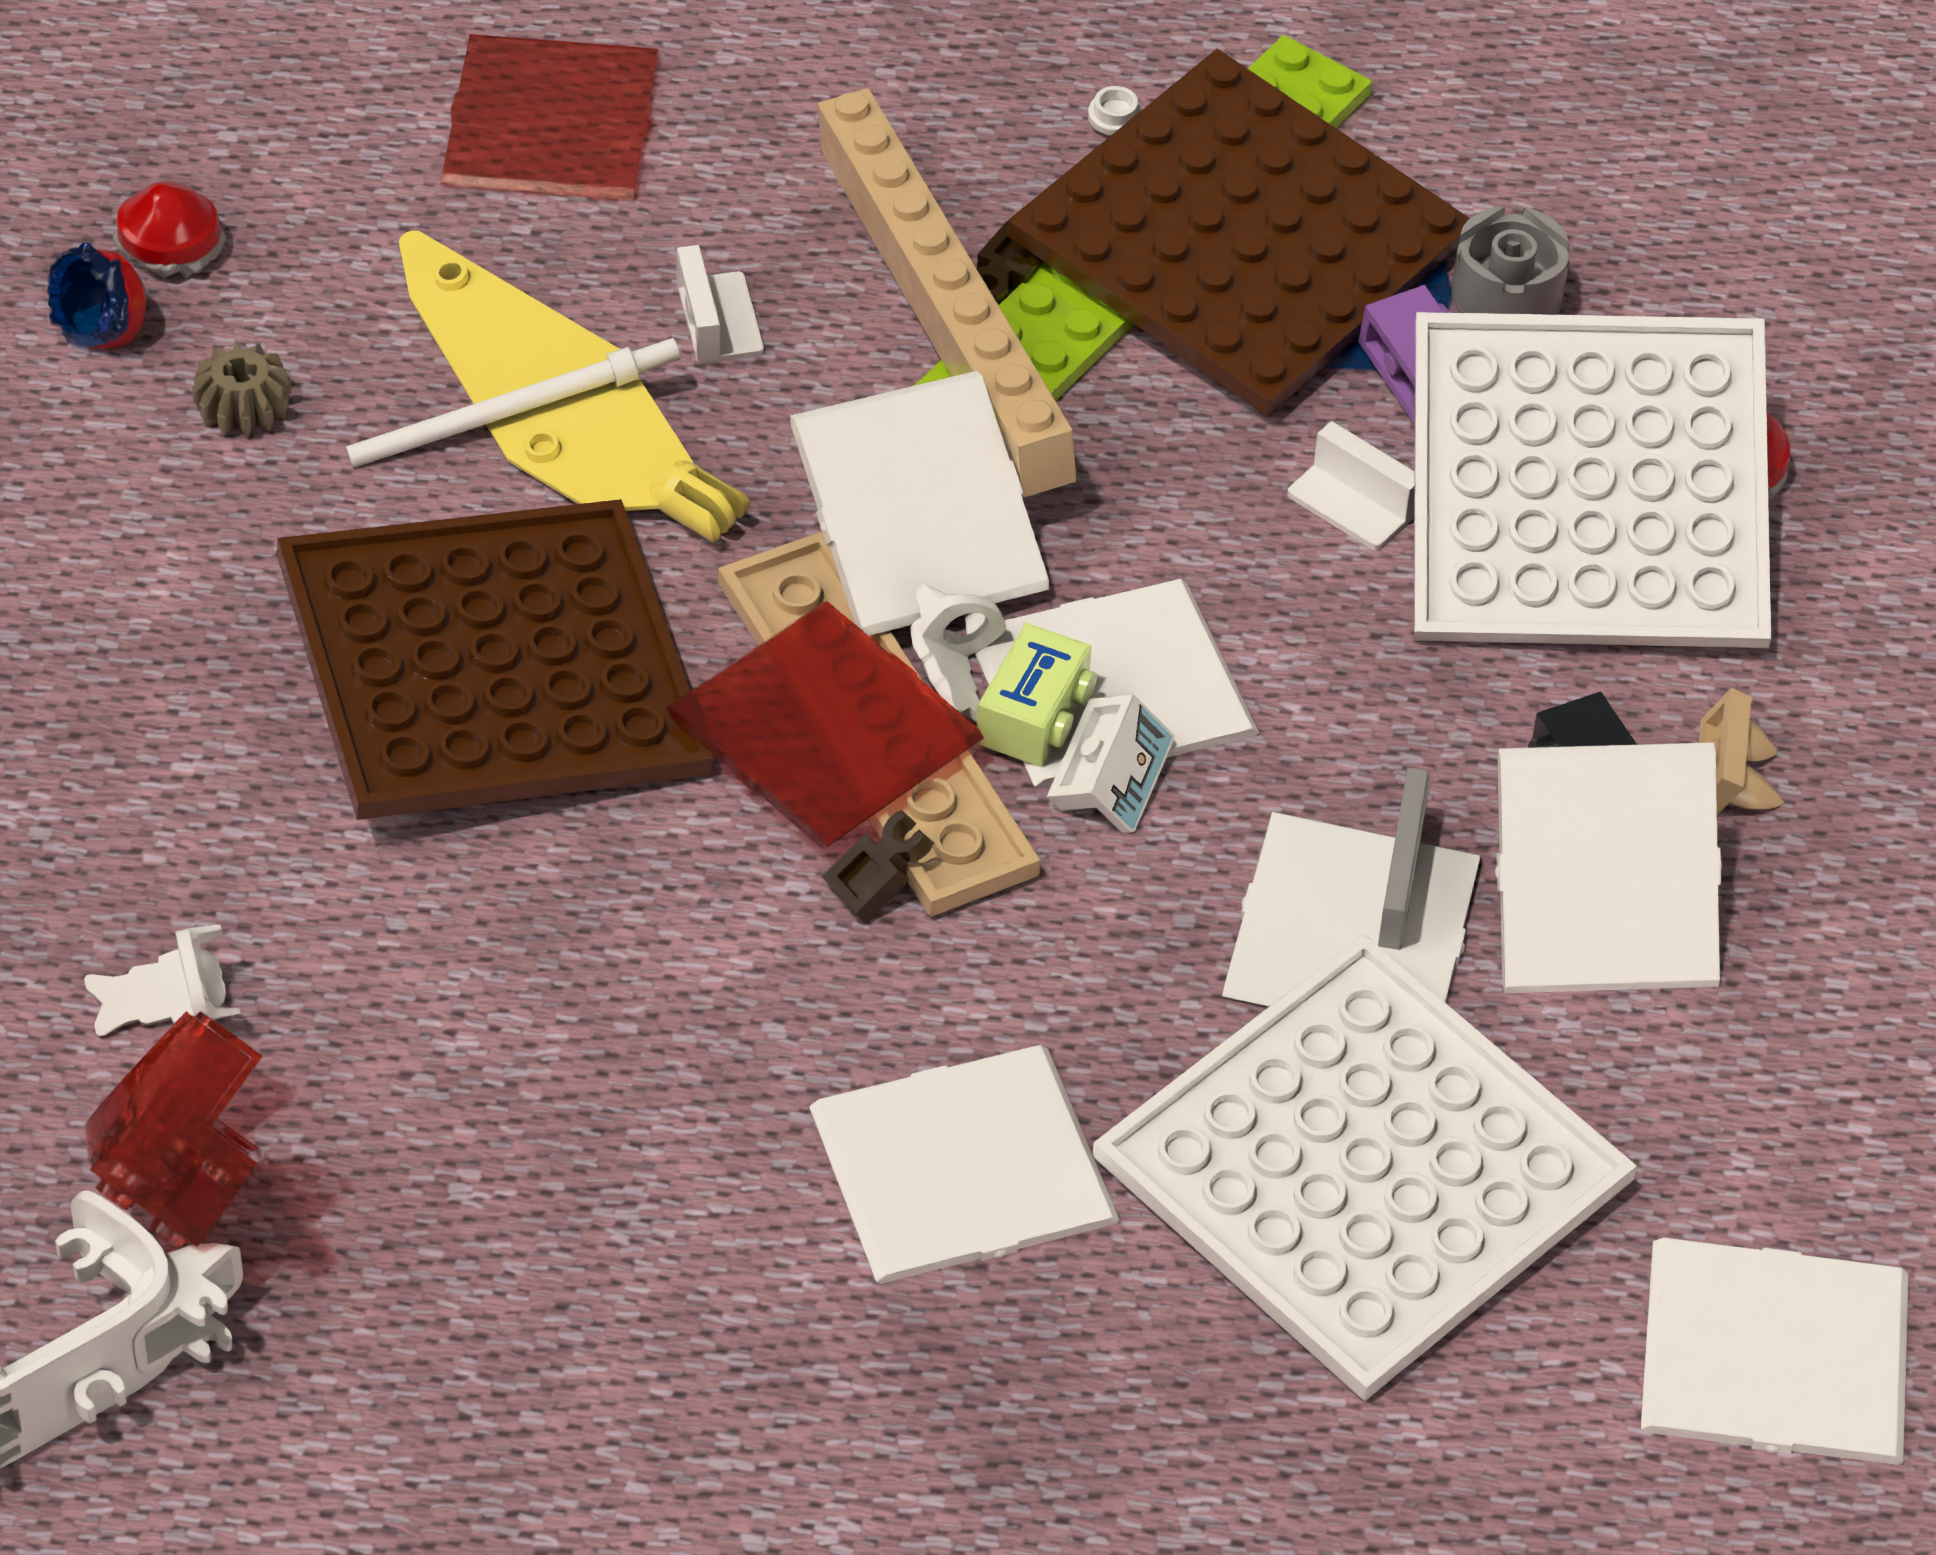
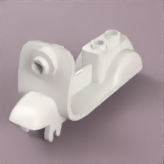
(128, 1343)

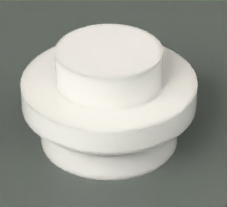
(1112, 109)

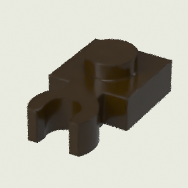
(1005, 264)
(871, 870)

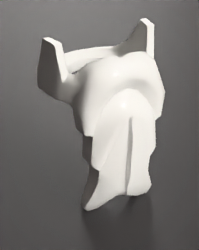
(945, 652)
(164, 990)

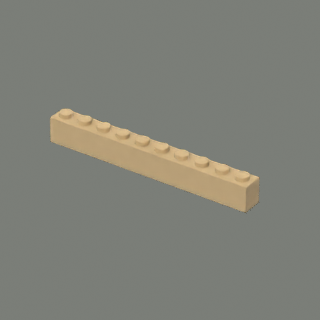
(945, 286)

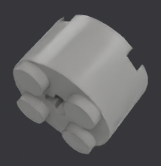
(1511, 264)

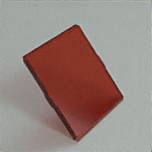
(550, 117)
(824, 724)

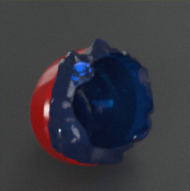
(95, 297)

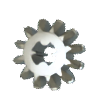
(241, 389)

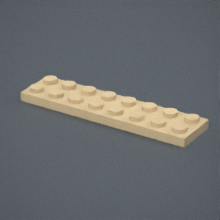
(973, 833)

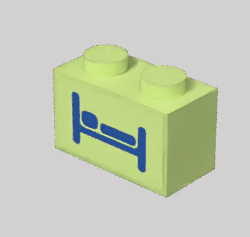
(1035, 695)

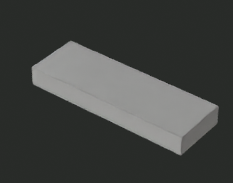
(1404, 859)

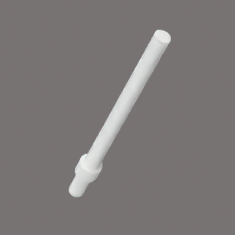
(620, 367)

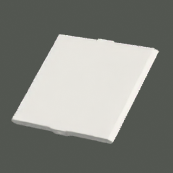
(916, 496)
(1145, 646)
(1608, 867)
(1325, 889)
(962, 1163)
(1776, 1351)

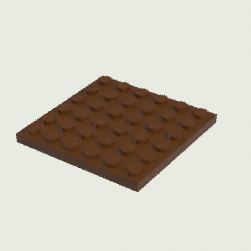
(1239, 230)
(489, 658)

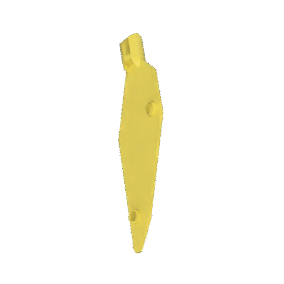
(584, 445)

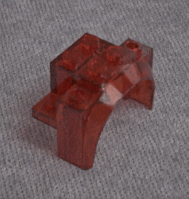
(162, 1136)

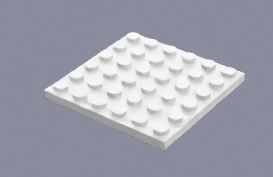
(1591, 480)
(1364, 1165)

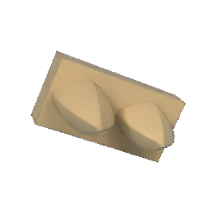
(1735, 742)

